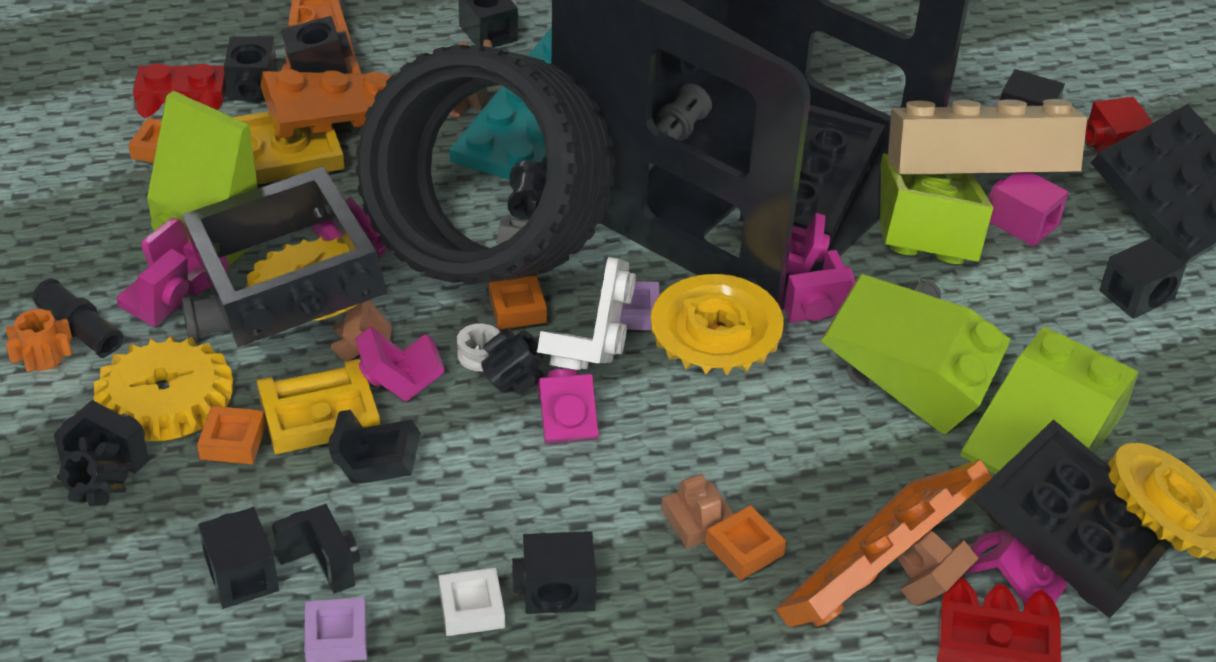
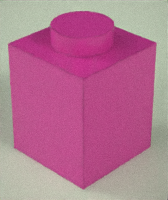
(1027, 206)

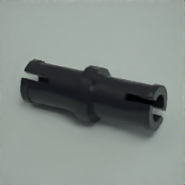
(81, 316)

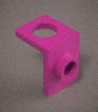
(1017, 565)

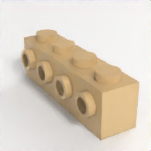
(986, 138)

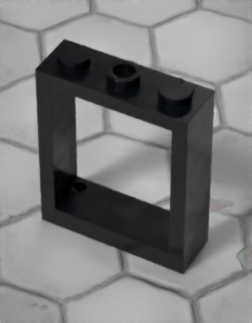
(297, 294)

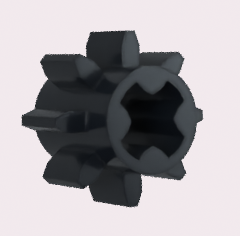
(512, 361)
(93, 471)

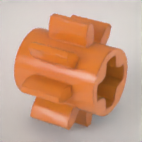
(38, 340)

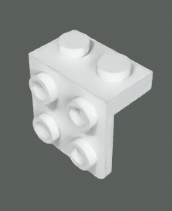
(609, 334)

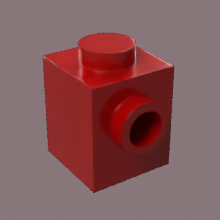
(1113, 121)

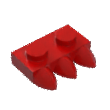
(198, 82)
(997, 628)

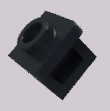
(109, 426)
(373, 451)
(319, 534)

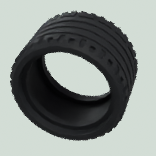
(398, 160)

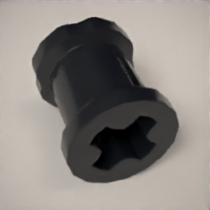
(528, 183)

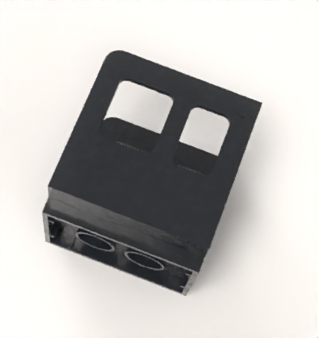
(751, 143)

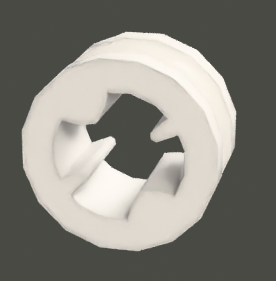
(470, 336)

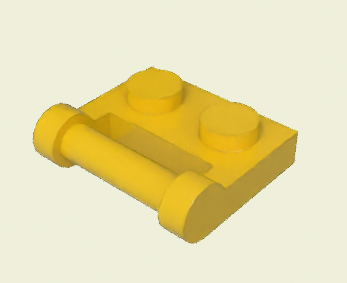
(306, 407)

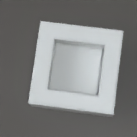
(471, 601)

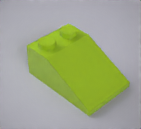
(198, 161)
(933, 214)
(918, 348)
(1051, 382)

